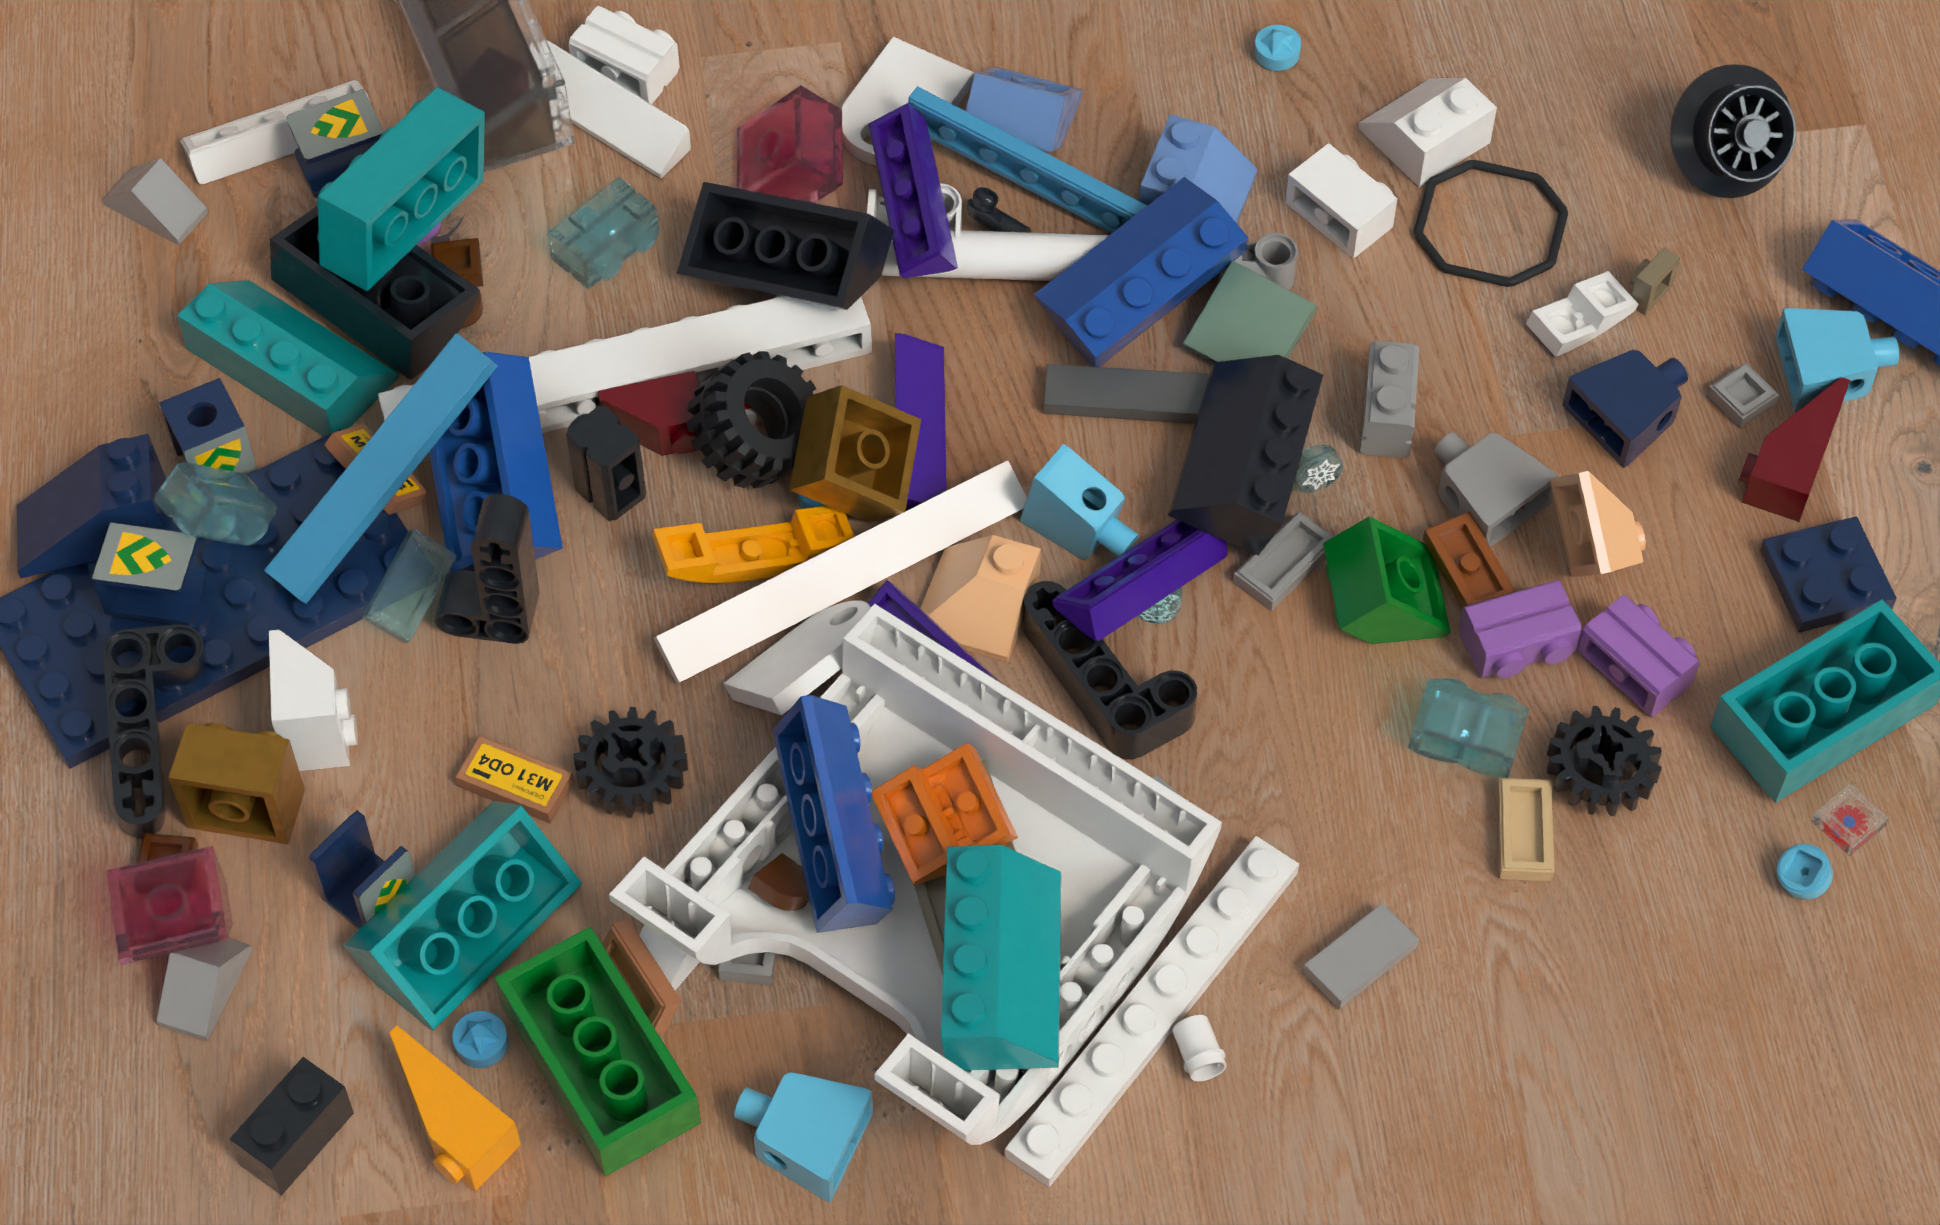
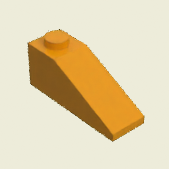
(462, 1126)

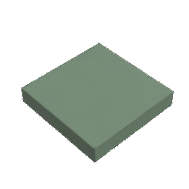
(1249, 318)

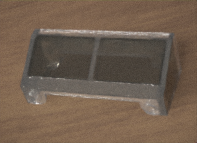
(498, 63)

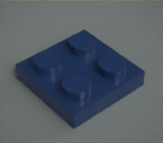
(1826, 573)

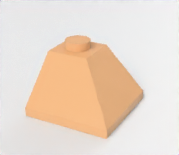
(1595, 526)
(982, 592)

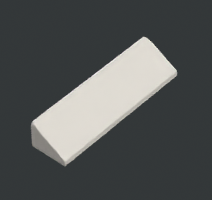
(621, 117)
(252, 138)

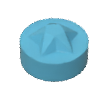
(1277, 47)
(1804, 871)

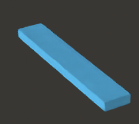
(1024, 163)
(381, 468)

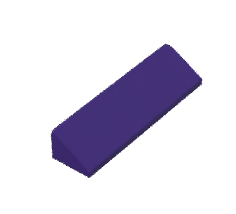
(912, 193)
(922, 394)
(1139, 578)

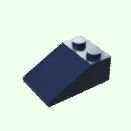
(71, 513)

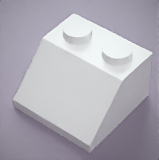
(1432, 127)
(309, 706)

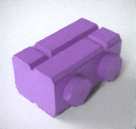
(1520, 630)
(1639, 655)

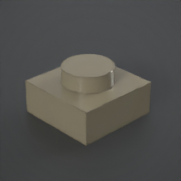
(1654, 279)

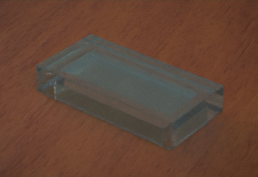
(409, 586)

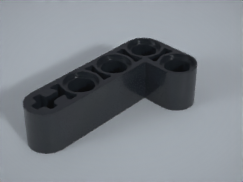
(503, 590)
(1099, 667)
(143, 730)

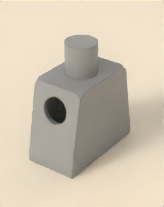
(1493, 483)

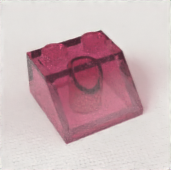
(792, 148)
(169, 904)

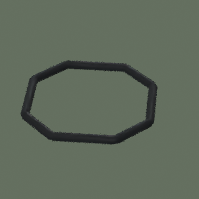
(1480, 275)

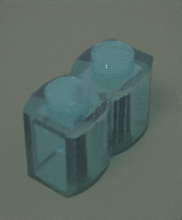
(1468, 727)

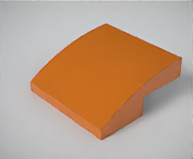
(940, 809)

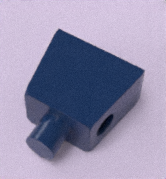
(1626, 402)

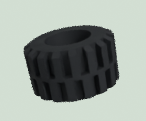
(725, 431)

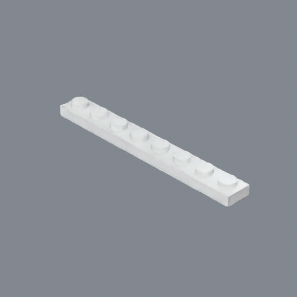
(1151, 1012)

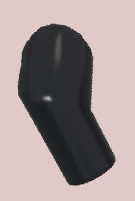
(983, 210)

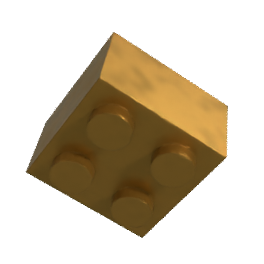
(855, 454)
(237, 782)

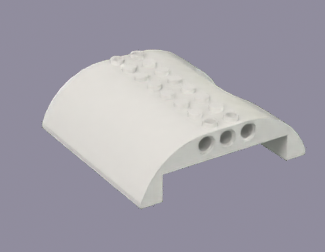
(1111, 831)

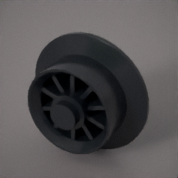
(1732, 131)

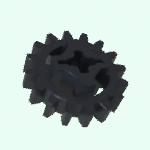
(1618, 747)
(630, 767)

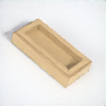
(1525, 829)

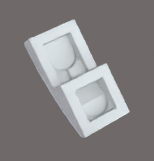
(1585, 314)

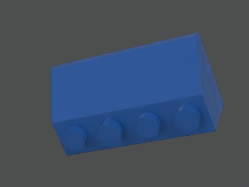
(1142, 271)
(1880, 281)
(491, 451)
(832, 815)

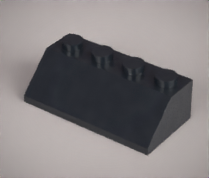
(784, 246)
(399, 319)
(1246, 449)

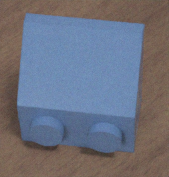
(1024, 106)
(1203, 158)

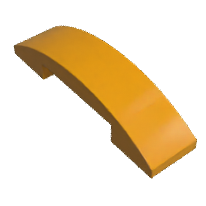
(752, 551)

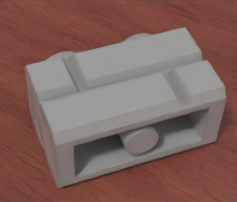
(1389, 399)

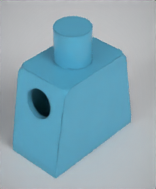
(1828, 345)
(1077, 507)
(808, 1129)

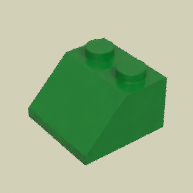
(1384, 585)

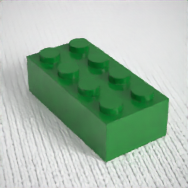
(598, 1051)

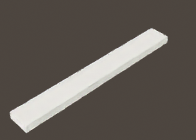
(841, 572)

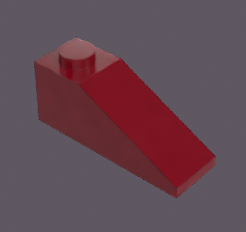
(1791, 456)

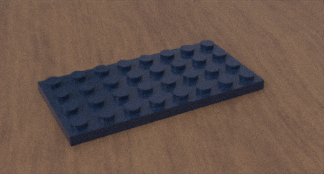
(58, 627)

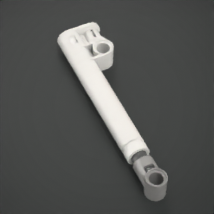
(1049, 254)

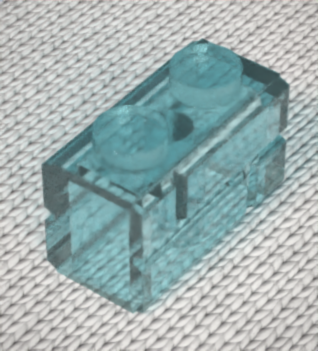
(604, 233)
(215, 504)

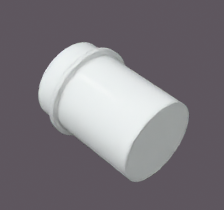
(1199, 1048)

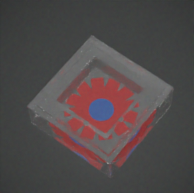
(1850, 819)

